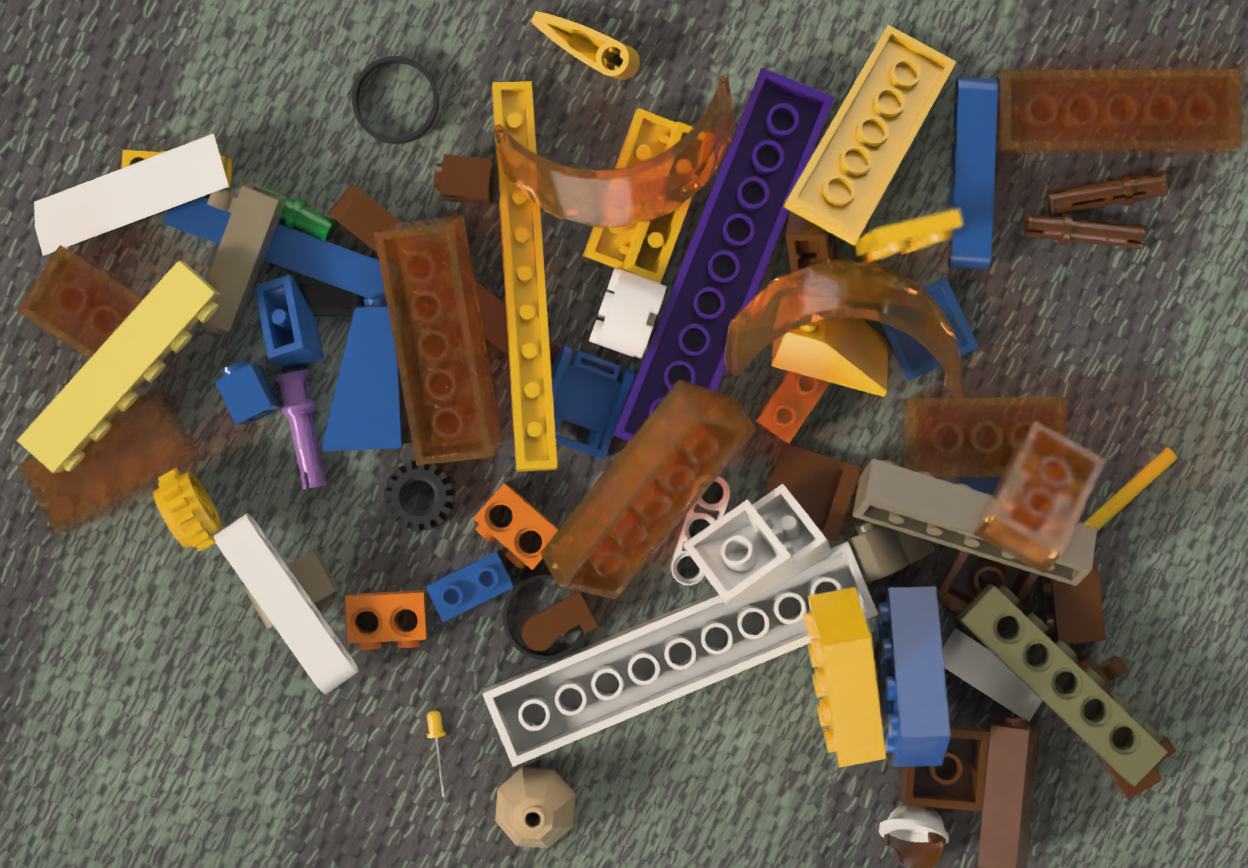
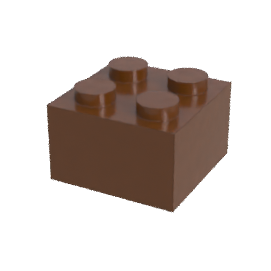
(960, 778)

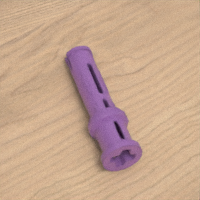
(299, 410)

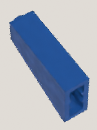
(369, 386)

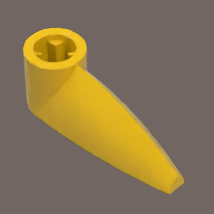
(589, 45)

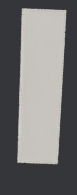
(129, 194)

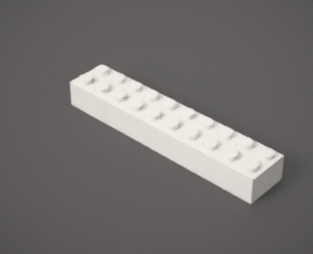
(661, 660)

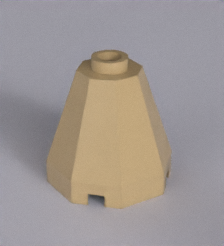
(539, 792)

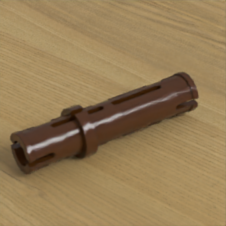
(1123, 191)
(1067, 229)

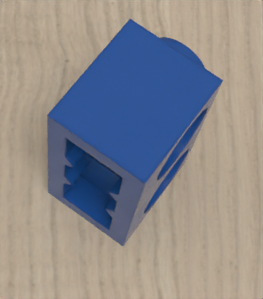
(470, 586)

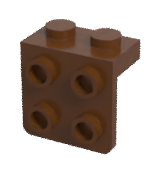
(819, 486)

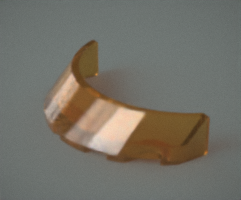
(627, 193)
(843, 291)

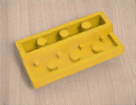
(649, 245)

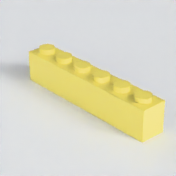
(119, 368)

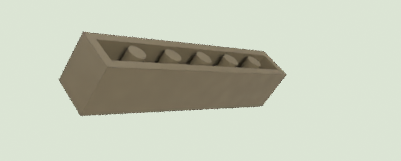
(949, 516)

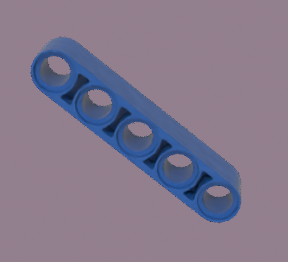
(974, 171)

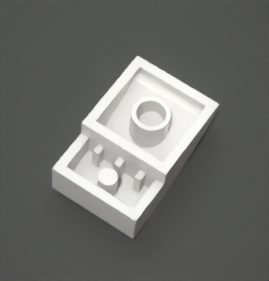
(758, 546)

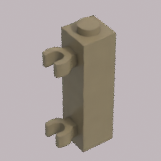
(241, 250)

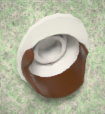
(915, 835)

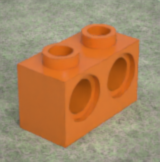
(790, 405)
(524, 518)
(386, 608)

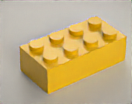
(845, 677)

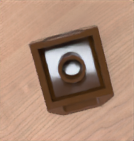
(970, 575)

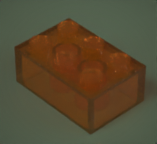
(78, 301)
(1040, 497)

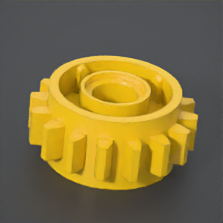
(187, 509)

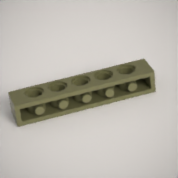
(1129, 760)

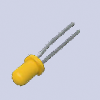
(436, 730)

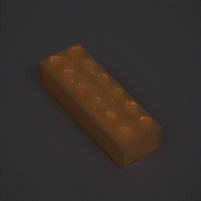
(1118, 111)
(439, 340)
(647, 490)

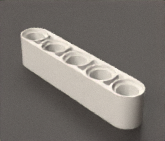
(286, 603)

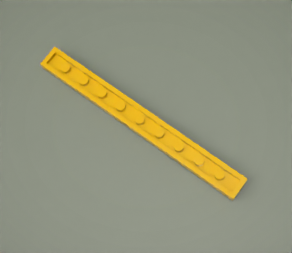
(525, 292)

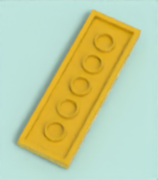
(870, 135)
(906, 236)

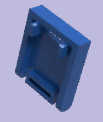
(588, 397)

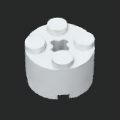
(628, 313)

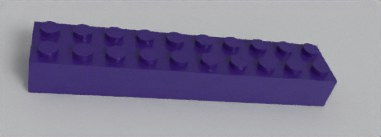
(730, 242)

